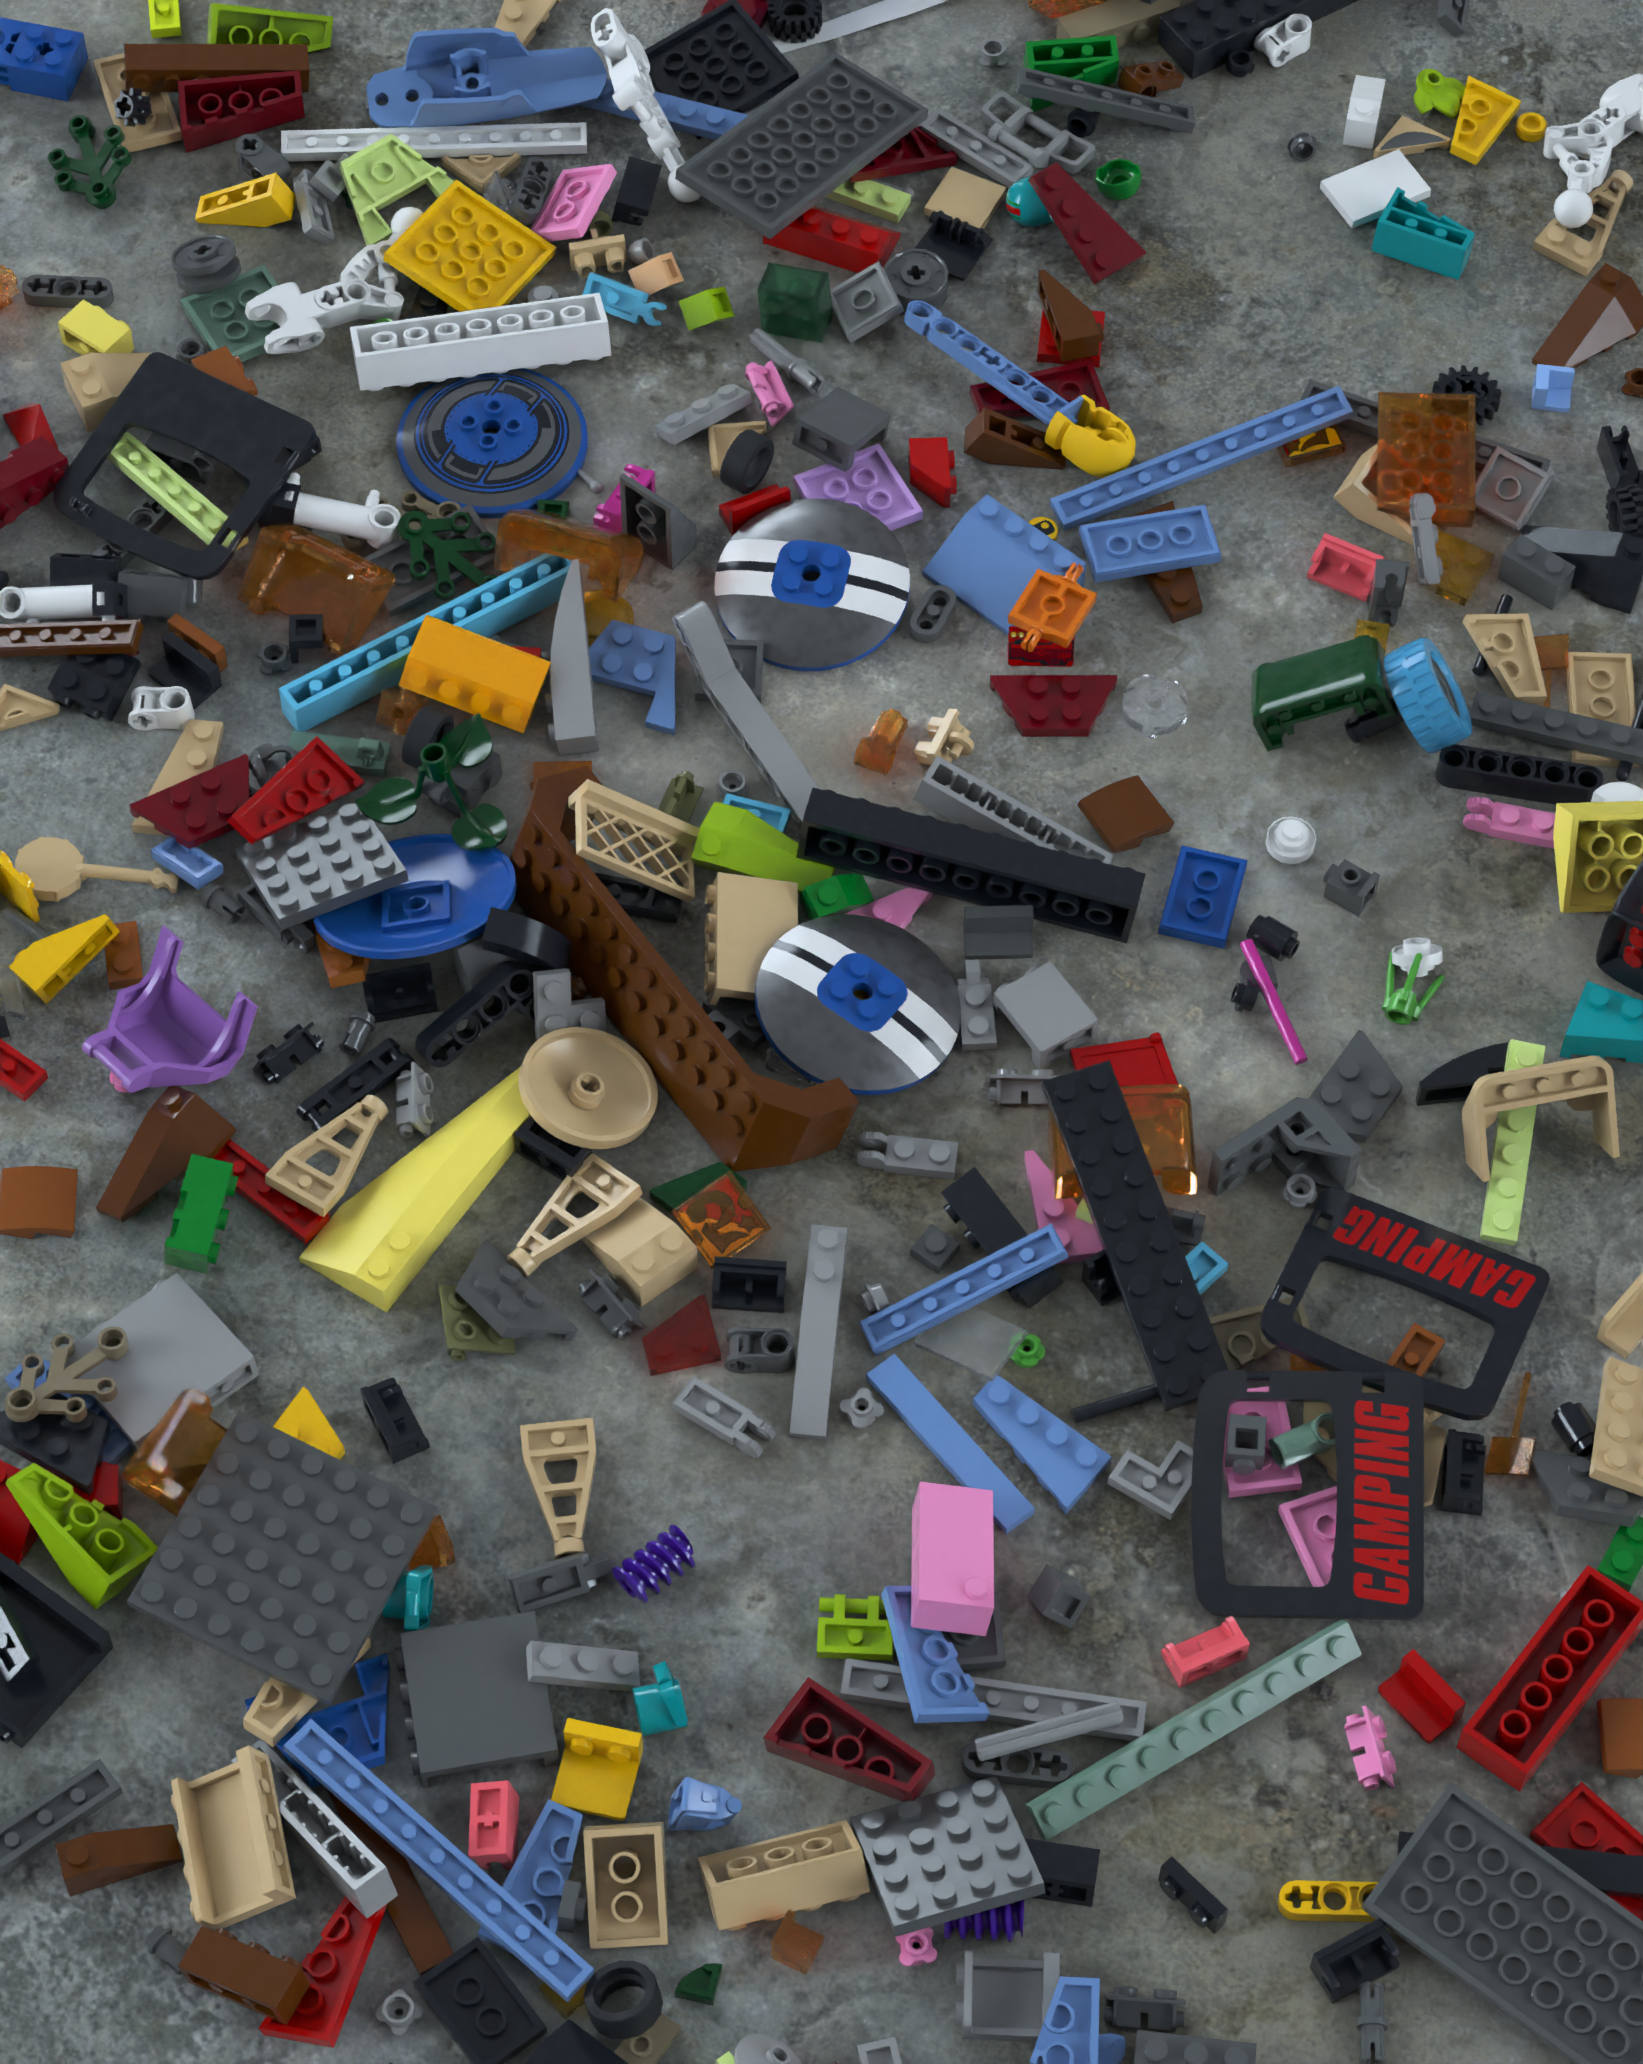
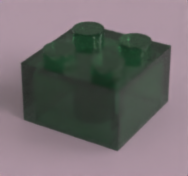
(795, 302)

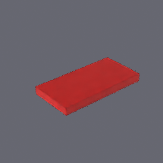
(1590, 1824)

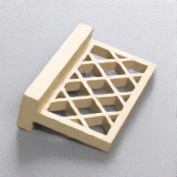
(641, 825)

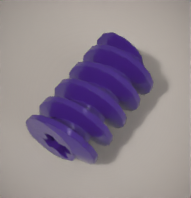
(655, 1564)
(1003, 1918)

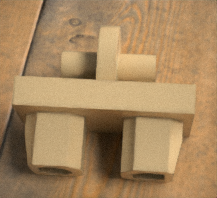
(597, 252)
(948, 741)

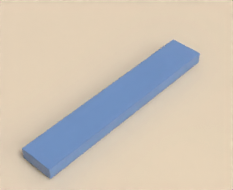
(963, 1289)
(948, 1440)

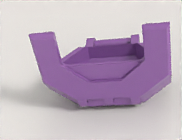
(167, 1032)

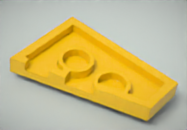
(1481, 119)

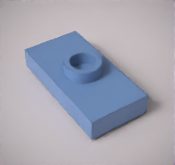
(188, 864)

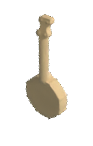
(60, 868)

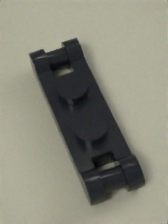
(356, 1082)

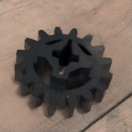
(1471, 383)

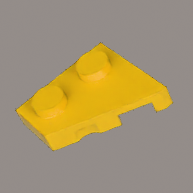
(308, 1424)

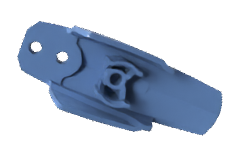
(481, 78)

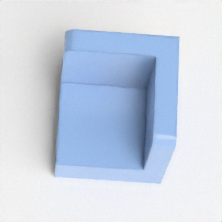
(1552, 388)

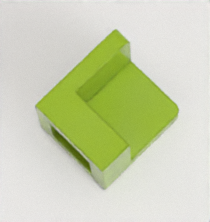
(706, 308)

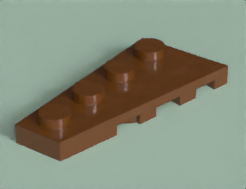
(1174, 588)

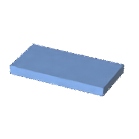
(1149, 543)

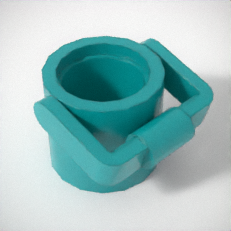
(412, 1599)
(660, 1704)

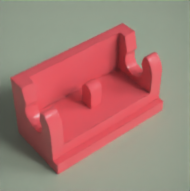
(1343, 567)
(1206, 1653)
(493, 1824)

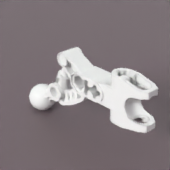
(635, 91)
(1593, 139)
(306, 314)

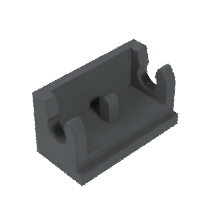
(1387, 589)

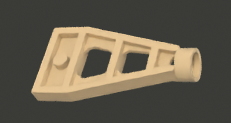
(1575, 251)
(596, 1180)
(312, 1187)
(556, 1443)

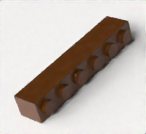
(163, 65)

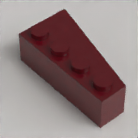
(237, 105)
(28, 477)
(845, 1743)

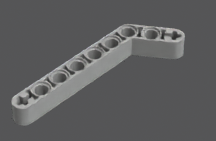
(743, 710)

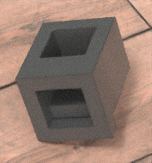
(1350, 886)
(1245, 1443)

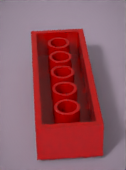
(1552, 1678)

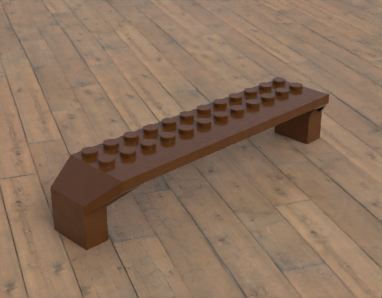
(737, 1112)

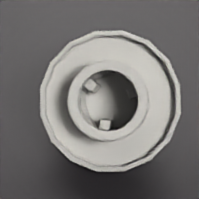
(1290, 840)
(1404, 955)

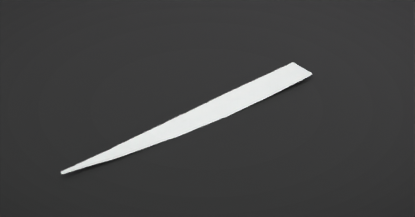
(859, 20)

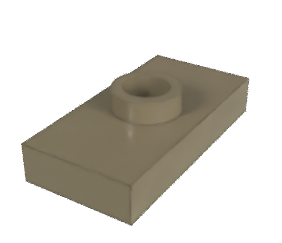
(651, 2044)

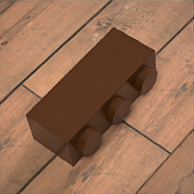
(244, 1974)

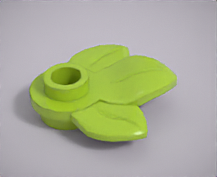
(1438, 92)

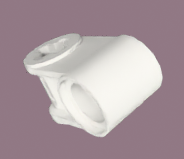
(1286, 39)
(161, 707)

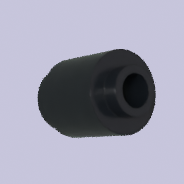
(1273, 937)
(1575, 1428)

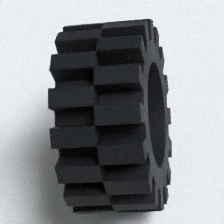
(795, 27)
(1625, 510)

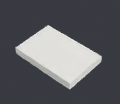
(1366, 189)

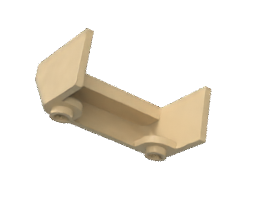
(1581, 1082)

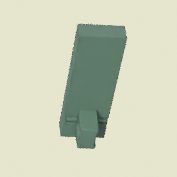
(361, 755)

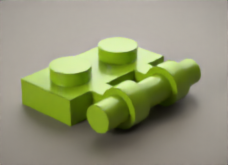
(853, 1637)

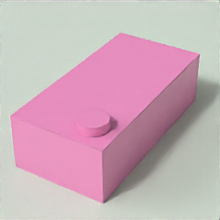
(952, 1559)

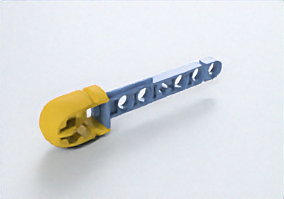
(1085, 434)

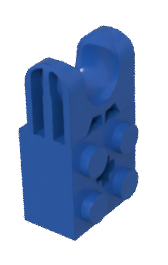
(40, 58)

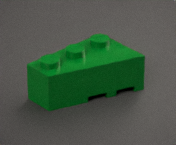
(1081, 59)
(200, 1214)

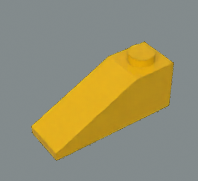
(251, 203)
(59, 957)

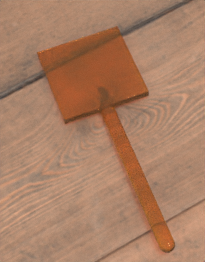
(1552, 654)
(1512, 1454)

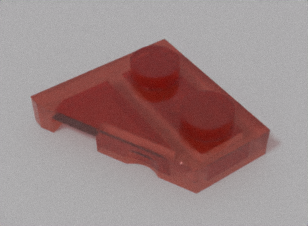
(682, 1340)

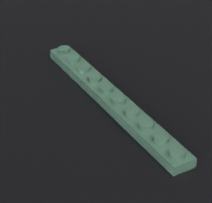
(1193, 1729)

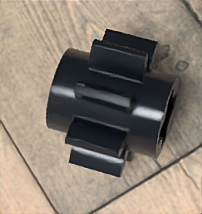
(132, 107)

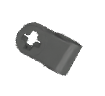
(260, 159)
(757, 1350)

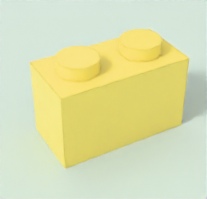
(94, 331)

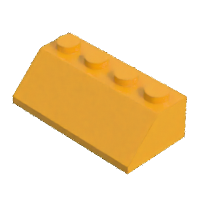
(474, 674)

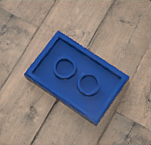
(1202, 897)

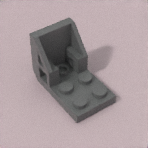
(1303, 1127)

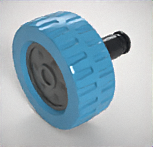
(1423, 698)

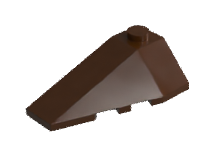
(1598, 318)
(161, 1150)

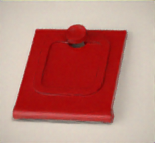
(1133, 1061)

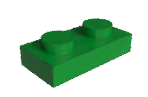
(1624, 1556)

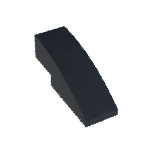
(1456, 1078)

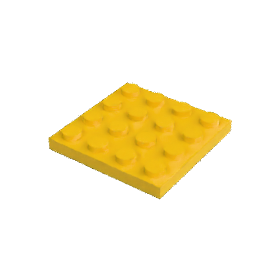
(469, 251)

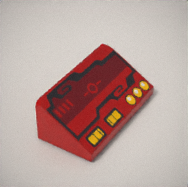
(1044, 654)

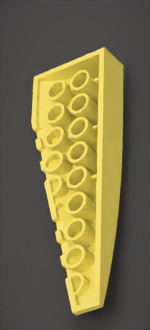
(1596, 852)
(405, 1213)

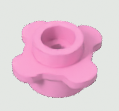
(916, 1957)

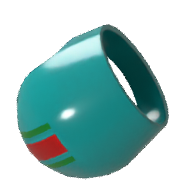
(1026, 206)

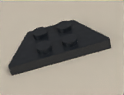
(58, 1445)

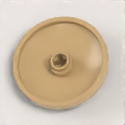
(588, 1088)

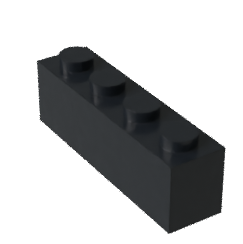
(994, 1228)

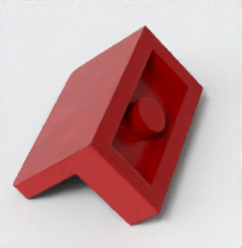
(741, 510)
(1422, 1697)

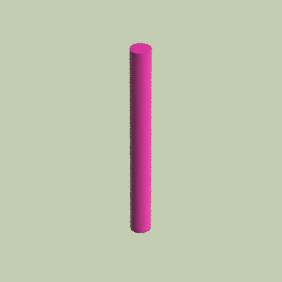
(1273, 1002)

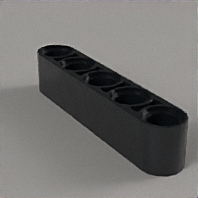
(1516, 775)

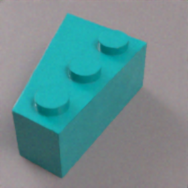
(1422, 238)
(1605, 1025)

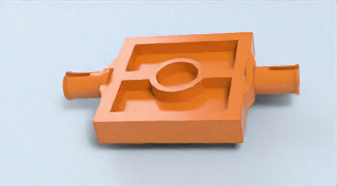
(1052, 607)

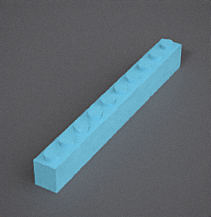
(382, 661)

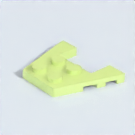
(384, 175)

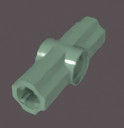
(1302, 1442)

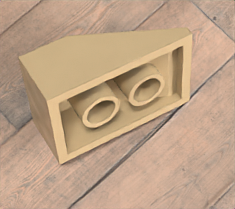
(97, 381)
(1359, 497)
(643, 1251)
(626, 1885)

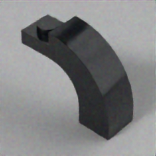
(526, 940)

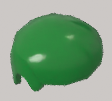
(1118, 179)

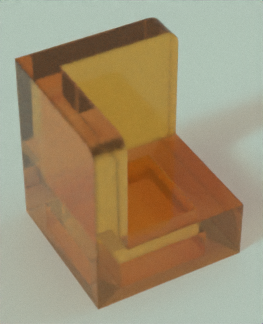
(435, 1547)
(795, 1944)

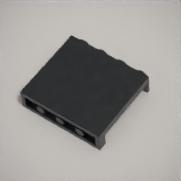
(67, 1648)

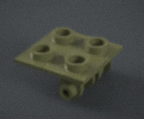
(467, 1329)

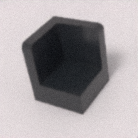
(305, 632)

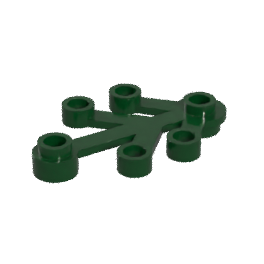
(101, 190)
(444, 550)

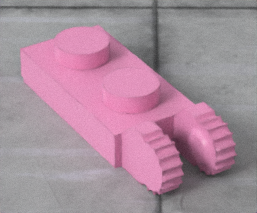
(1510, 822)

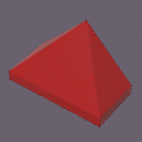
(29, 424)

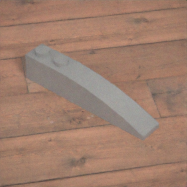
(570, 672)
(984, 808)
(818, 1331)
(329, 1840)

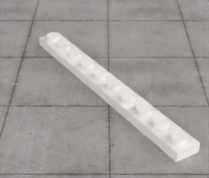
(440, 140)

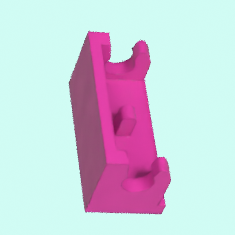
(610, 512)

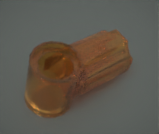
(879, 748)

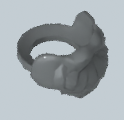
(261, 755)

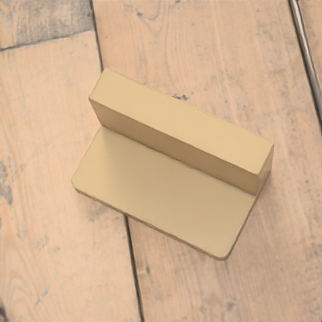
(1623, 1323)

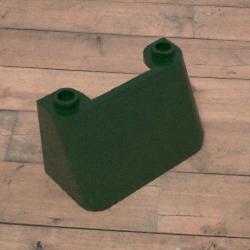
(1319, 685)

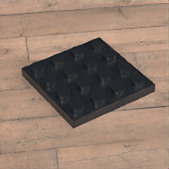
(720, 61)

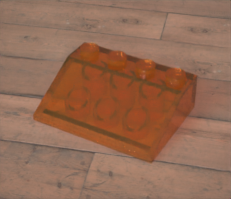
(1428, 449)

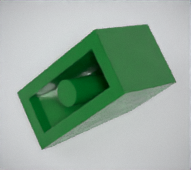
(835, 896)

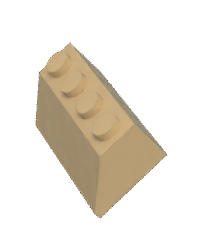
(784, 1875)

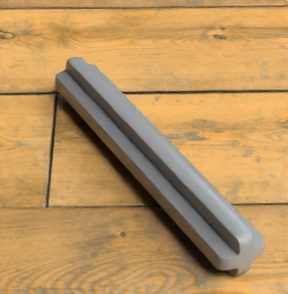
(1048, 1731)

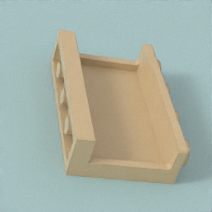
(743, 926)
(233, 1841)

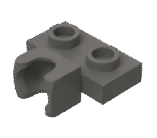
(736, 1021)

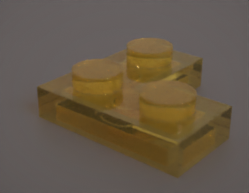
(1464, 567)

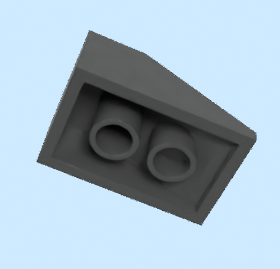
(657, 523)

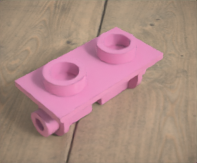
(770, 391)
(1368, 1734)

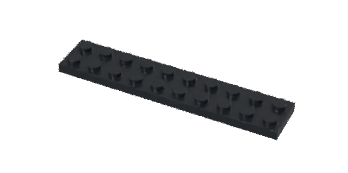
(1135, 1232)

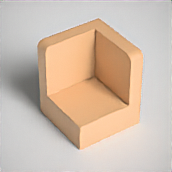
(656, 274)

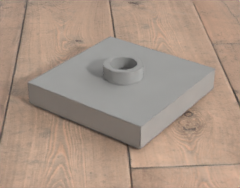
(865, 302)
(1510, 489)

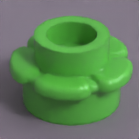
(1031, 1358)

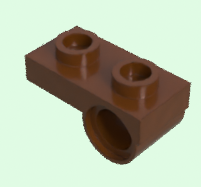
(1150, 78)

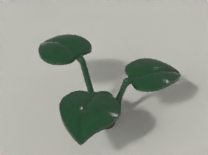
(467, 745)

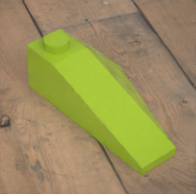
(266, 26)
(745, 845)
(86, 1542)

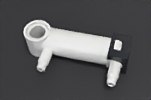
(371, 522)
(63, 602)

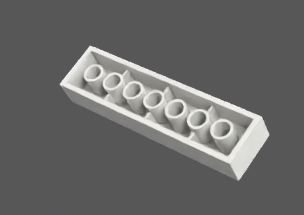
(480, 341)

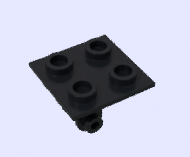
(955, 243)

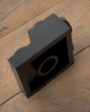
(94, 683)

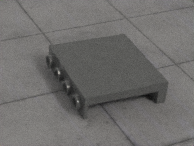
(474, 1697)

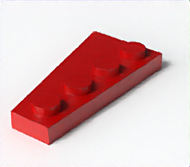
(299, 789)
(332, 1976)

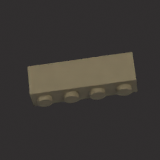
(1126, 19)

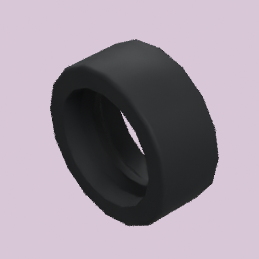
(747, 461)
(426, 727)
(630, 2022)

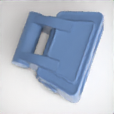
(701, 1806)

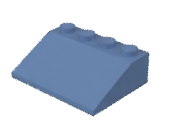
(993, 560)

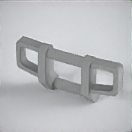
(1041, 156)

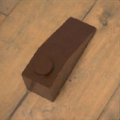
(1069, 320)
(1009, 442)
(116, 1856)

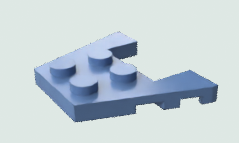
(640, 663)

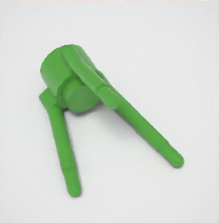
(1402, 1005)

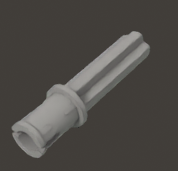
(795, 367)

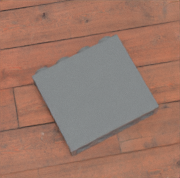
(172, 1348)

